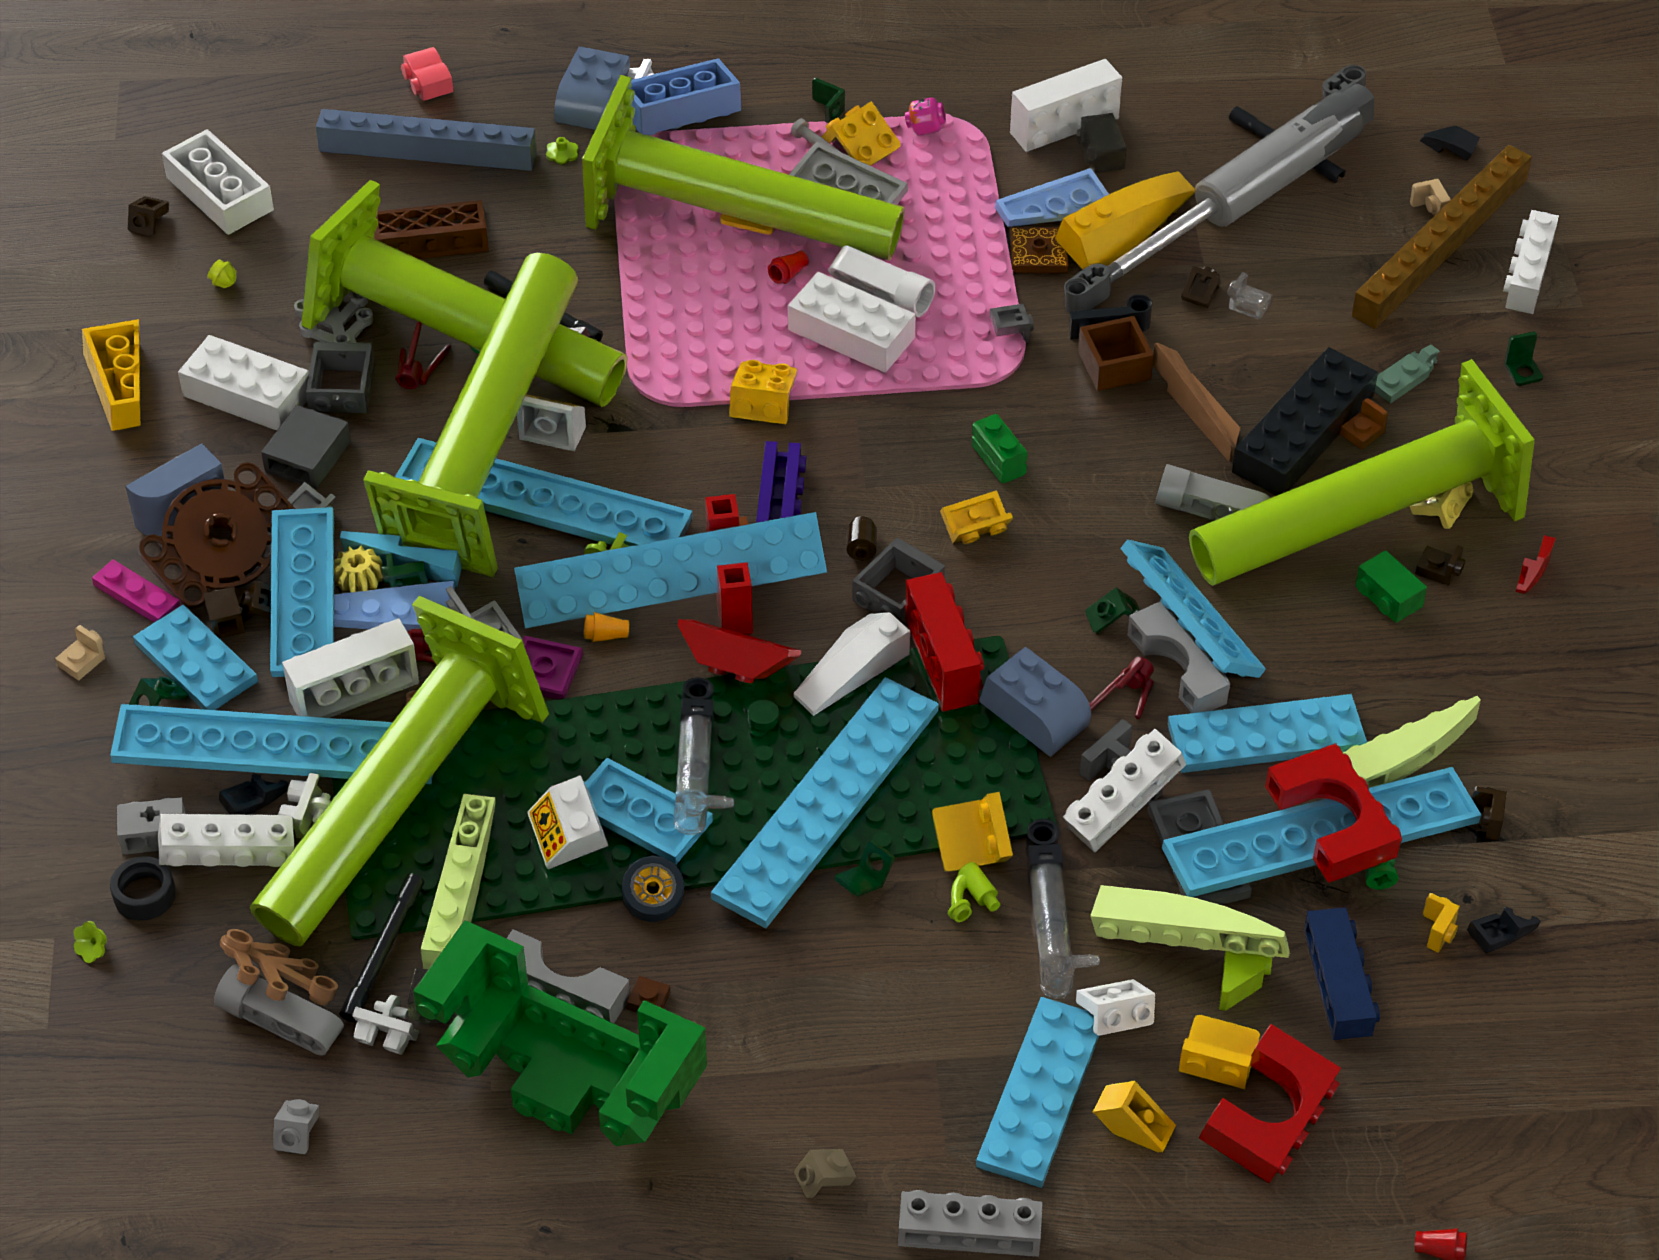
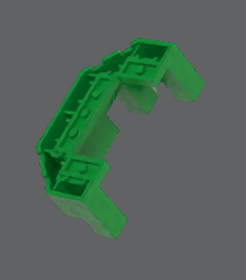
(560, 1049)

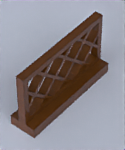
(440, 239)

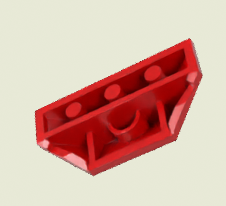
(735, 652)

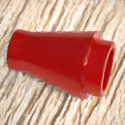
(786, 267)
(1442, 1244)

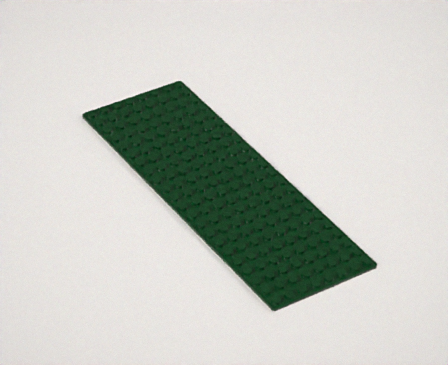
(519, 759)

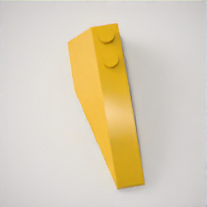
(1122, 219)

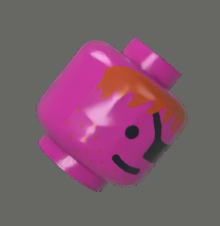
(925, 116)

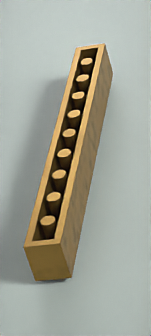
(1441, 236)

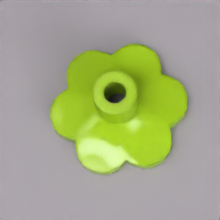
(562, 151)
(89, 941)

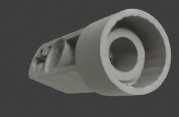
(1203, 495)
(290, 1018)

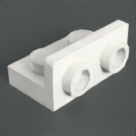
(1118, 1006)

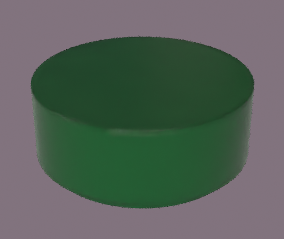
(763, 715)

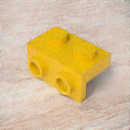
(975, 517)

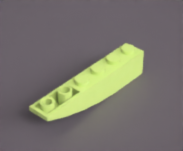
(1412, 746)
(460, 875)
(1182, 922)

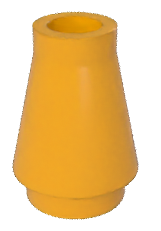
(603, 627)

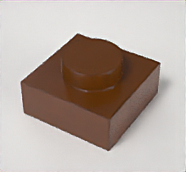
(650, 991)

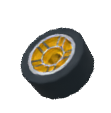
(653, 872)

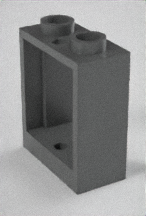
(328, 357)
(898, 556)

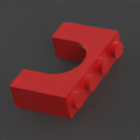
(733, 580)
(1331, 776)
(1265, 1145)

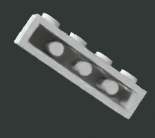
(1531, 262)
(1124, 790)
(225, 839)

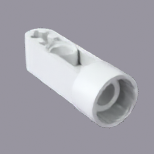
(883, 280)

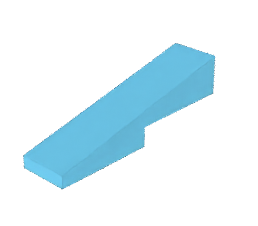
(439, 563)

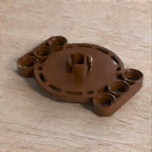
(215, 558)

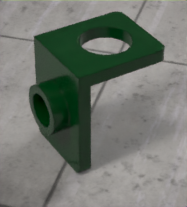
(830, 96)
(1519, 355)
(1109, 609)
(157, 689)
(864, 877)

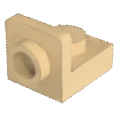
(1430, 194)
(82, 654)

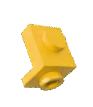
(1445, 915)

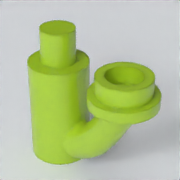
(978, 885)

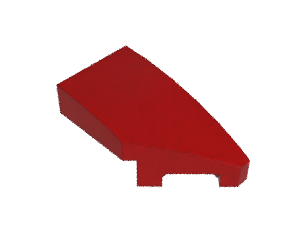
(1534, 569)

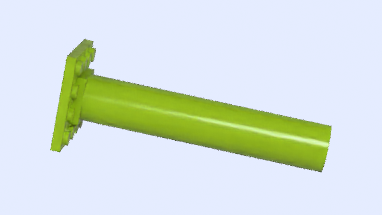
(727, 186)
(349, 259)
(1481, 444)
(444, 502)
(471, 669)

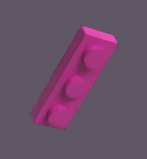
(135, 591)

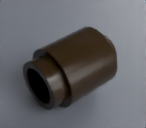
(861, 538)

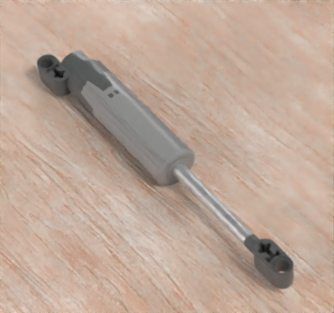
(1248, 178)

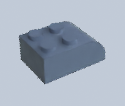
(588, 86)
(155, 491)
(1037, 701)

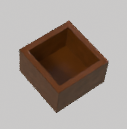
(1115, 353)

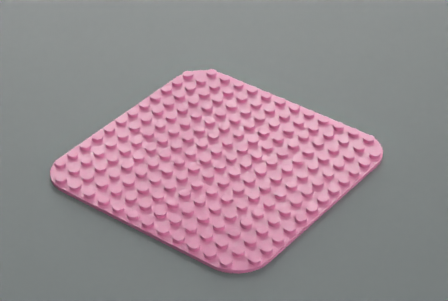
(704, 296)

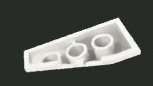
(854, 659)

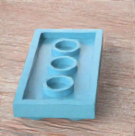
(195, 659)
(639, 810)

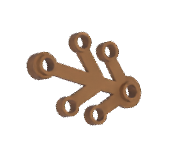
(239, 945)

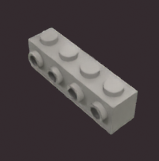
(970, 1223)

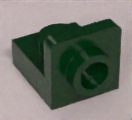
(405, 574)

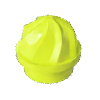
(222, 274)

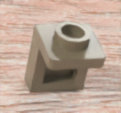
(824, 1168)

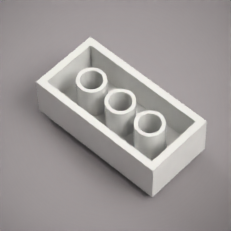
(1055, 106)
(217, 181)
(851, 322)
(243, 382)
(352, 671)

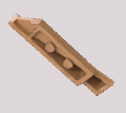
(1197, 401)

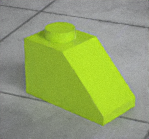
(1242, 977)

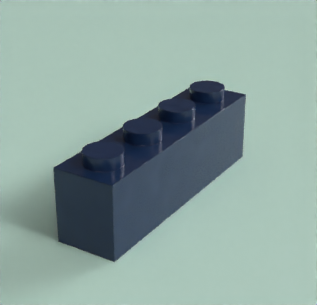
(1340, 973)

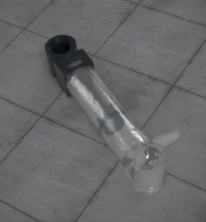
(694, 759)
(1050, 911)

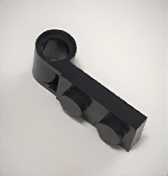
(1137, 305)

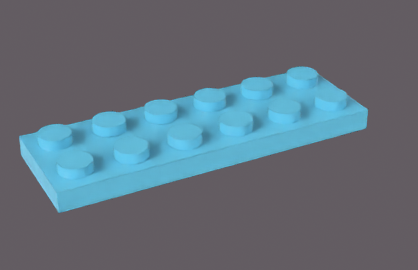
(301, 583)
(1192, 609)
(1265, 732)
(1039, 1093)

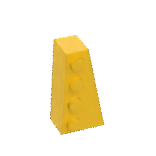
(114, 364)

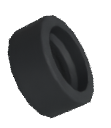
(142, 908)

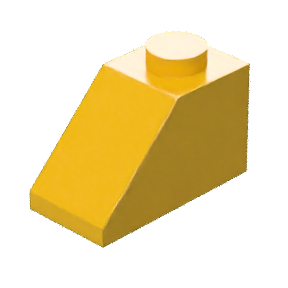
(1134, 1116)

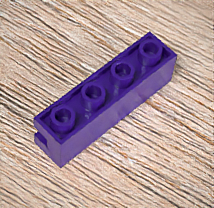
(781, 482)

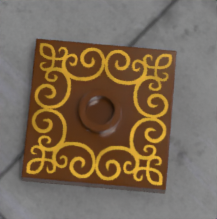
(1037, 250)

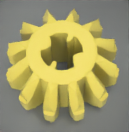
(357, 570)

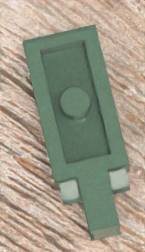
(1406, 374)

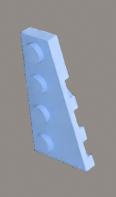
(1051, 200)
(380, 606)

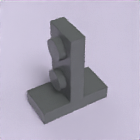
(1107, 751)

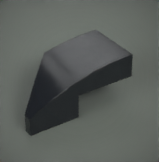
(1453, 138)
(251, 796)
(1500, 930)

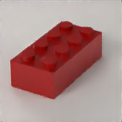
(943, 641)

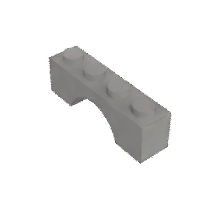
(1159, 633)
(597, 992)

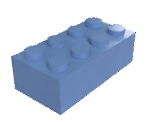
(684, 96)

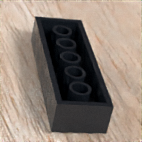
(1304, 422)

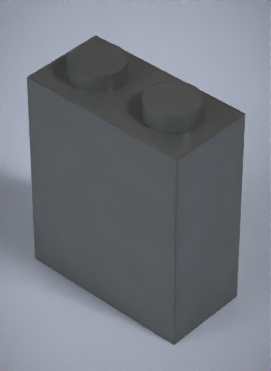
(306, 446)

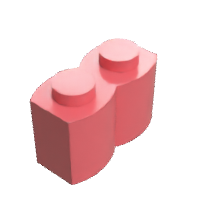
(427, 74)

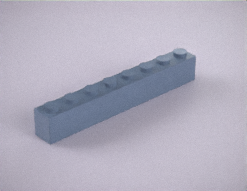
(426, 139)

